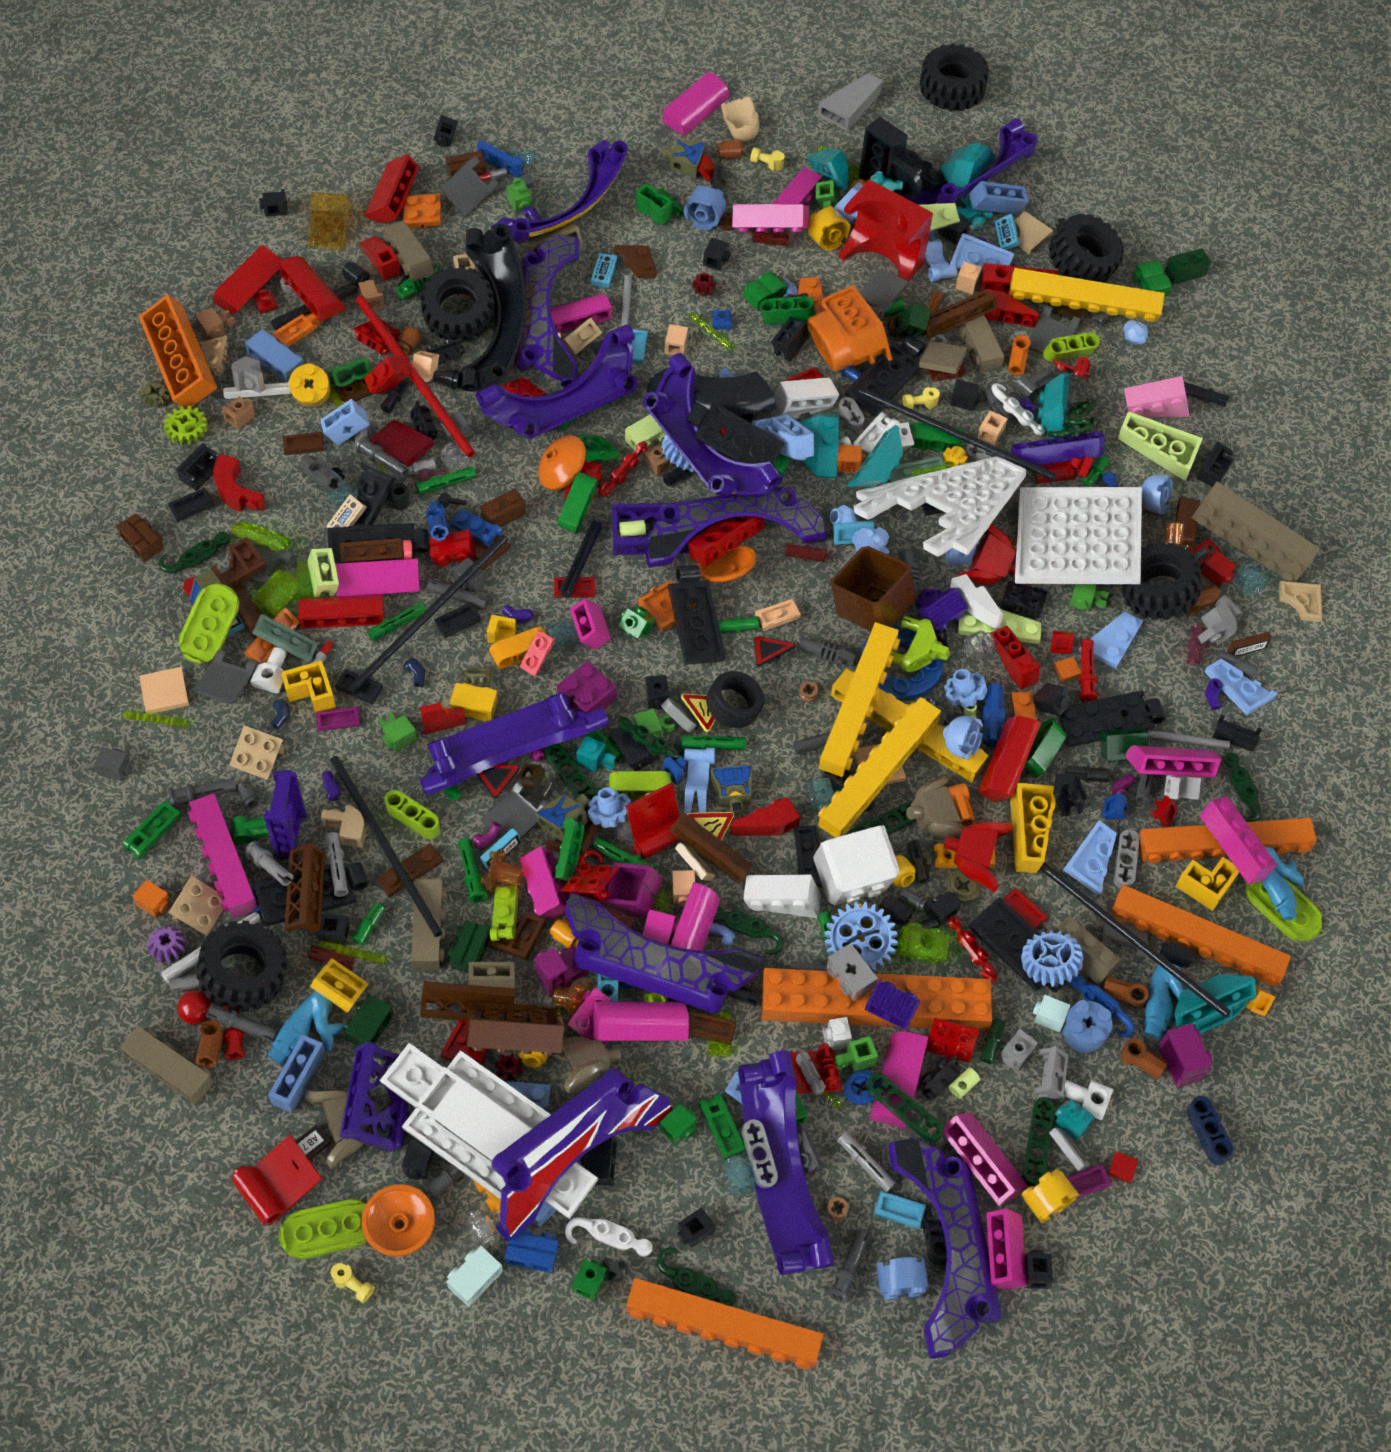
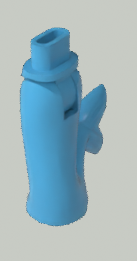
(1278, 888)
(1159, 1003)
(299, 1023)

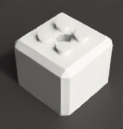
(856, 865)

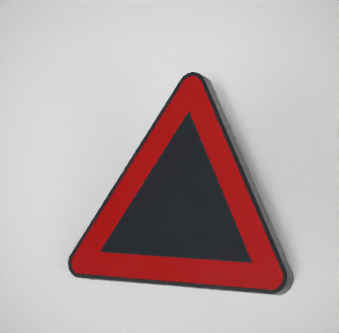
(769, 649)
(497, 778)

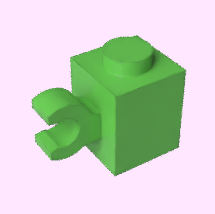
(827, 194)
(518, 195)
(1084, 595)
(652, 723)
(397, 732)
(859, 1054)

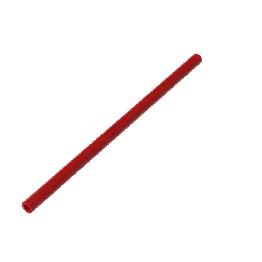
(416, 377)

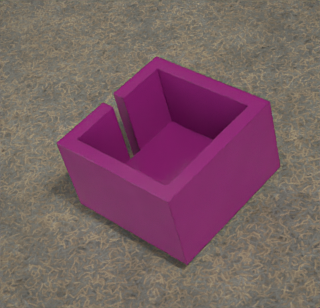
(588, 688)
(633, 889)
(1185, 1055)

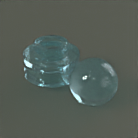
(527, 156)

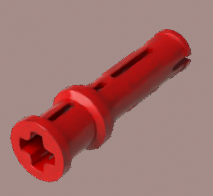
(1087, 679)
(233, 1042)

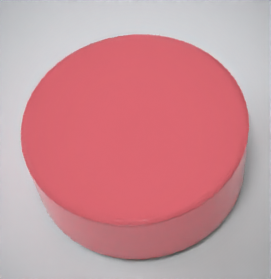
(407, 549)

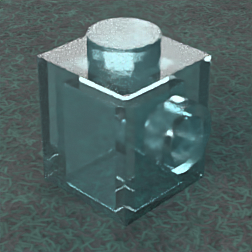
(819, 794)

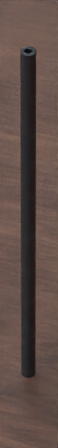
(958, 434)
(427, 614)
(400, 870)
(1135, 940)

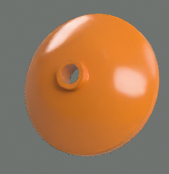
(561, 462)
(730, 566)
(396, 1205)

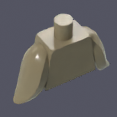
(935, 810)
(586, 1061)
(334, 1104)

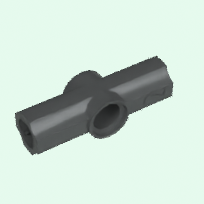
(321, 473)

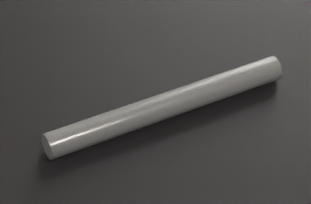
(626, 300)
(1189, 739)

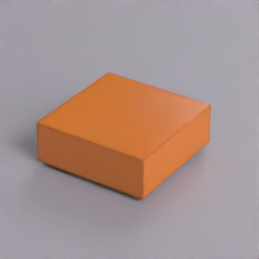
(1067, 669)

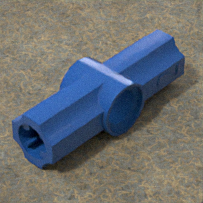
(437, 521)
(992, 715)

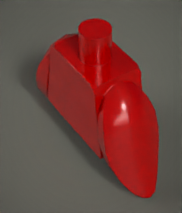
(992, 558)
(975, 850)

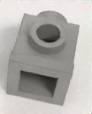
(1024, 1043)

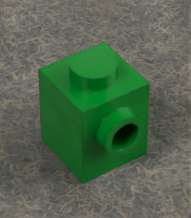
(679, 1124)
(589, 1279)

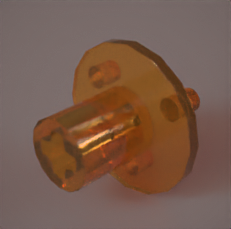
(1175, 535)
(502, 872)
(572, 997)

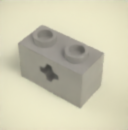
(850, 961)

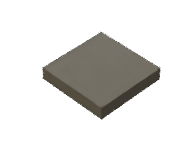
(943, 357)

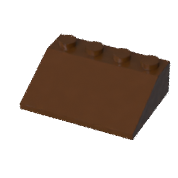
(514, 1028)

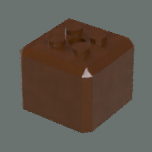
(873, 589)

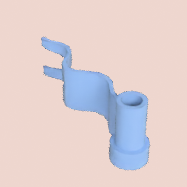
(934, 257)
(698, 776)

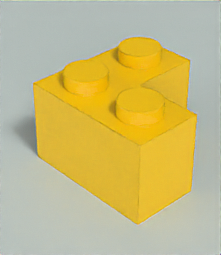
(309, 682)
(1205, 885)

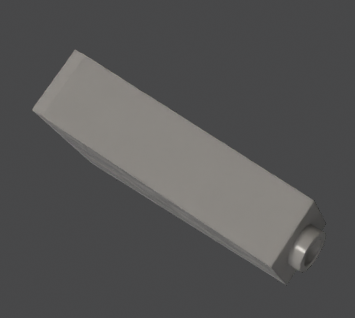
(851, 101)

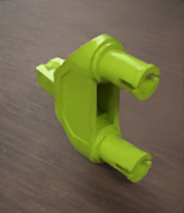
(923, 648)

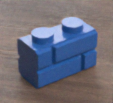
(532, 1251)

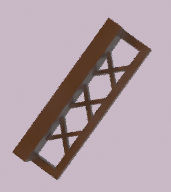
(960, 313)
(248, 609)
(711, 847)
(309, 885)
(450, 994)

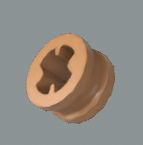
(808, 697)
(837, 1217)

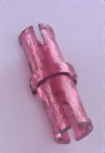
(1194, 645)

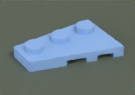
(979, 252)
(1115, 638)
(1242, 691)
(1092, 857)

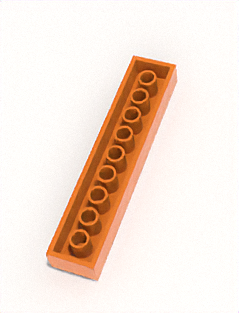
(817, 998)

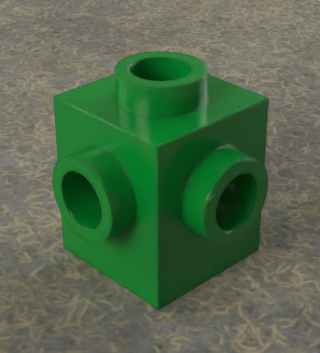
(636, 622)

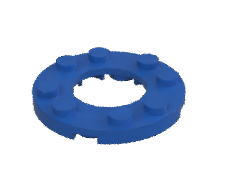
(920, 684)

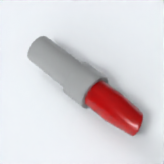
(493, 174)
(322, 655)

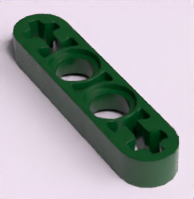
(569, 778)
(896, 813)
(907, 1105)
(1038, 1141)

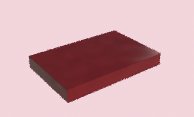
(402, 442)

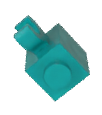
(593, 754)
(1073, 1119)

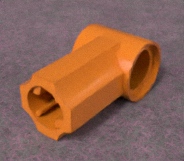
(1019, 355)
(960, 798)

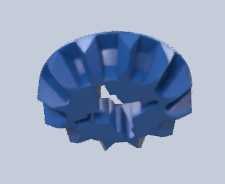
(858, 1079)

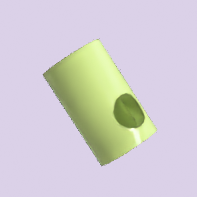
(632, 528)
(964, 1083)

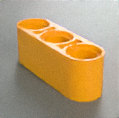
(513, 649)

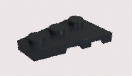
(372, 492)

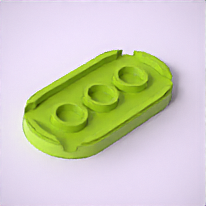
(208, 623)
(1302, 927)
(323, 1229)

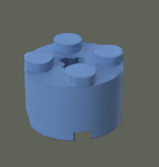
(705, 207)
(1093, 1016)
(902, 1278)

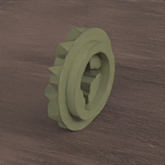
(154, 400)
(477, 675)
(952, 885)

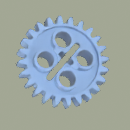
(852, 920)

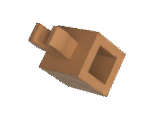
(213, 324)

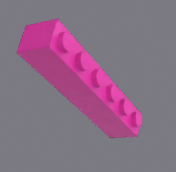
(223, 856)

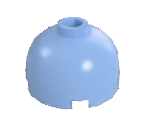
(1155, 492)
(963, 736)

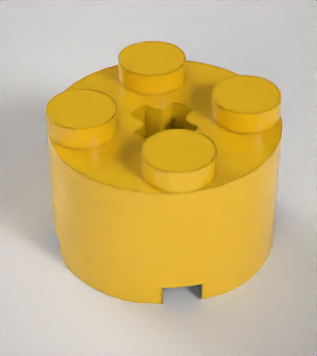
(828, 228)
(309, 374)
(1050, 1195)

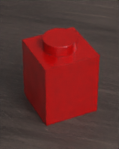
(1219, 570)

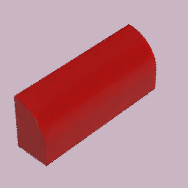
(392, 190)
(247, 280)
(310, 288)
(341, 611)
(1009, 758)

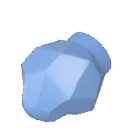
(1135, 332)
(843, 515)

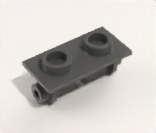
(809, 1157)

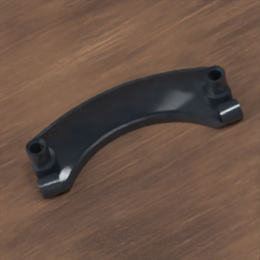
(501, 266)

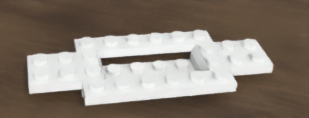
(480, 1112)

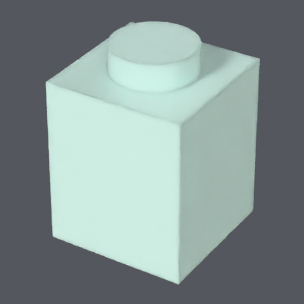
(1051, 1013)

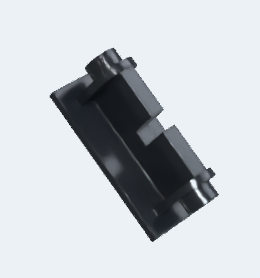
(450, 347)
(420, 416)
(945, 1070)

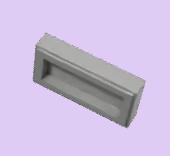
(1070, 1149)

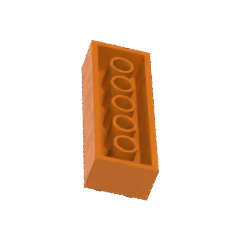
(177, 352)

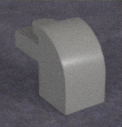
(248, 374)
(1219, 624)
(1184, 787)

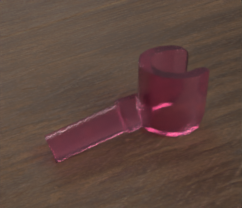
(425, 474)

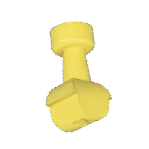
(774, 160)
(929, 398)
(343, 1276)

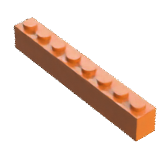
(1198, 842)
(1201, 936)
(724, 1323)

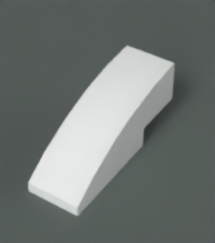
(978, 601)

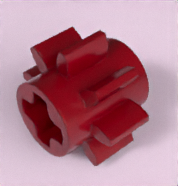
(704, 284)
(512, 1073)

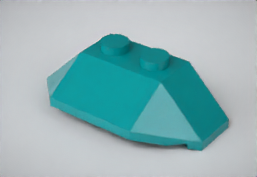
(966, 164)
(831, 165)
(1054, 403)
(826, 432)
(880, 461)
(1230, 990)

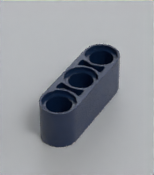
(1209, 1141)

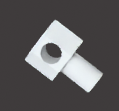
(271, 668)
(1083, 1095)

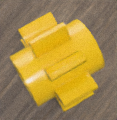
(956, 456)

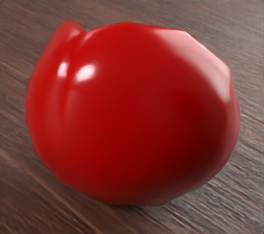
(193, 1007)

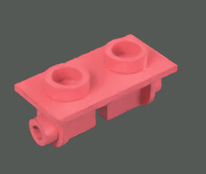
(537, 652)

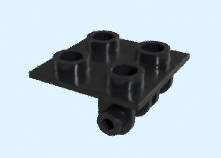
(1024, 596)

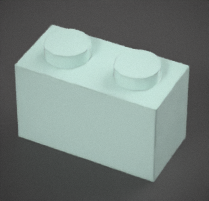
(474, 1275)

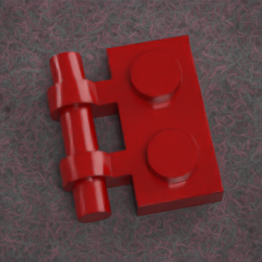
(457, 1042)

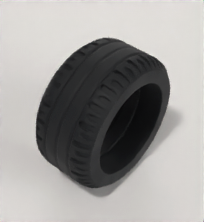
(746, 687)

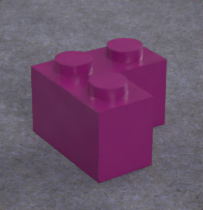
(557, 969)

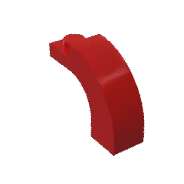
(225, 475)

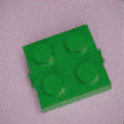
(598, 448)

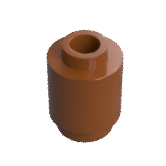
(730, 149)
(409, 339)

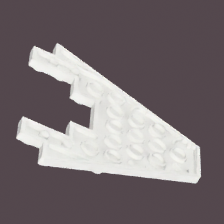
(967, 493)

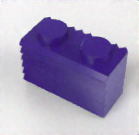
(943, 609)
(892, 1004)

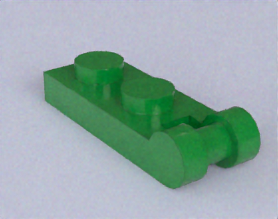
(151, 829)
(569, 849)
(722, 1127)

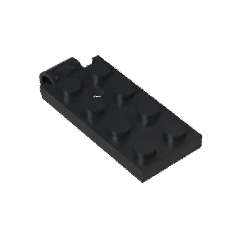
(931, 178)
(883, 379)
(741, 442)
(406, 531)
(696, 626)
(1087, 719)
(272, 894)
(1006, 935)

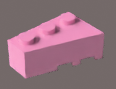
(1158, 399)

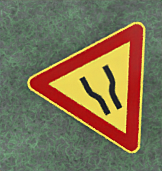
(699, 708)
(714, 822)

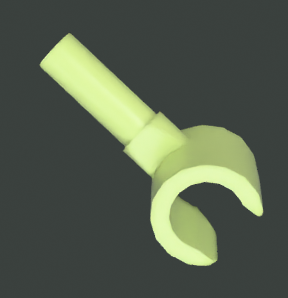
(972, 713)

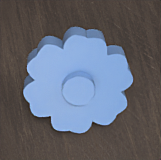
(874, 538)
(965, 688)
(608, 808)

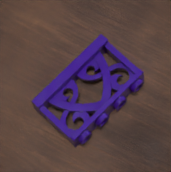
(634, 544)
(285, 814)
(356, 1099)

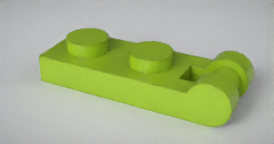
(504, 913)

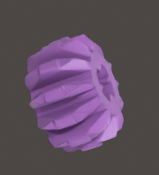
(170, 950)

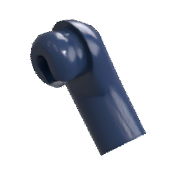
(418, 670)
(283, 713)

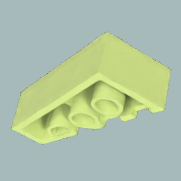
(1161, 443)

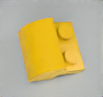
(339, 985)

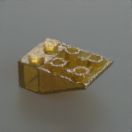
(329, 220)

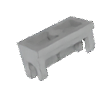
(1054, 1073)

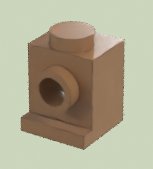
(372, 294)
(239, 412)
(656, 459)

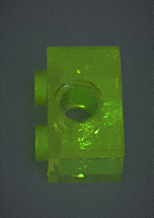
(276, 592)
(911, 946)

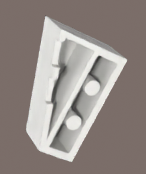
(804, 396)
(783, 894)

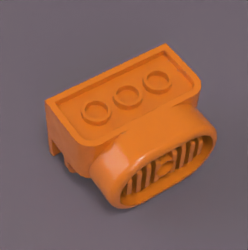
(848, 331)

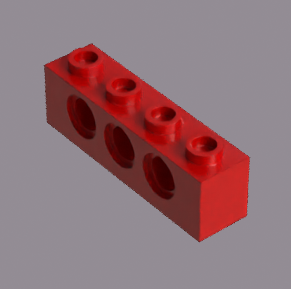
(999, 277)
(723, 538)

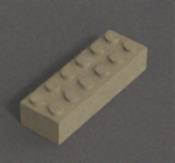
(1255, 533)

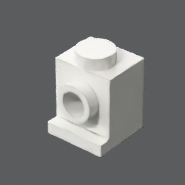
(837, 1033)

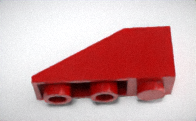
(381, 257)
(1012, 311)
(1016, 658)
(770, 821)

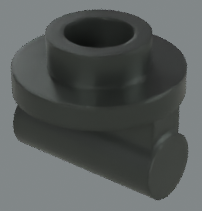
(618, 1271)

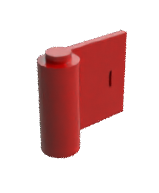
(651, 821)
(276, 1181)

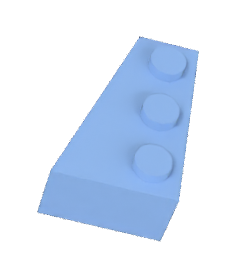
(797, 438)

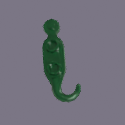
(1075, 414)
(1075, 430)
(196, 554)
(656, 744)
(1243, 785)
(749, 926)
(694, 1282)

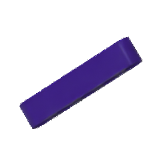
(1060, 449)

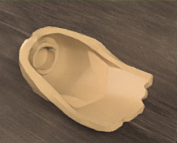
(741, 119)

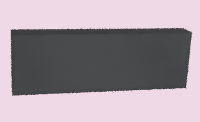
(806, 847)

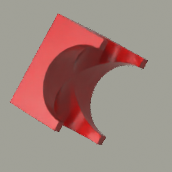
(888, 227)

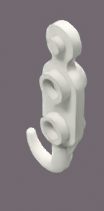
(1012, 406)
(610, 1234)

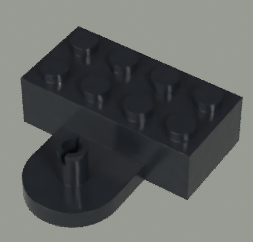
(885, 152)

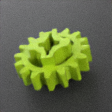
(183, 426)

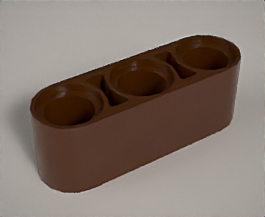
(1186, 509)

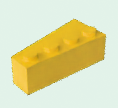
(1031, 821)

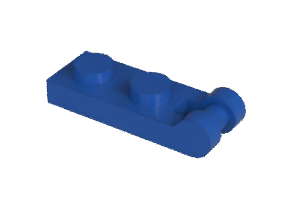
(501, 159)
(480, 529)

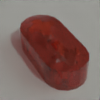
(940, 376)

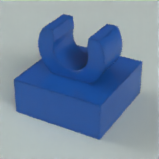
(722, 320)
(675, 768)
(1114, 807)

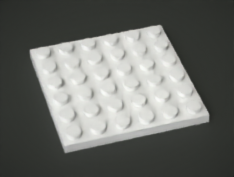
(1079, 535)

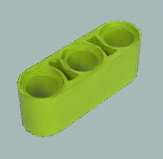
(1077, 342)
(638, 783)
(407, 806)

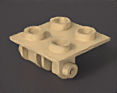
(215, 353)
(256, 752)
(197, 906)

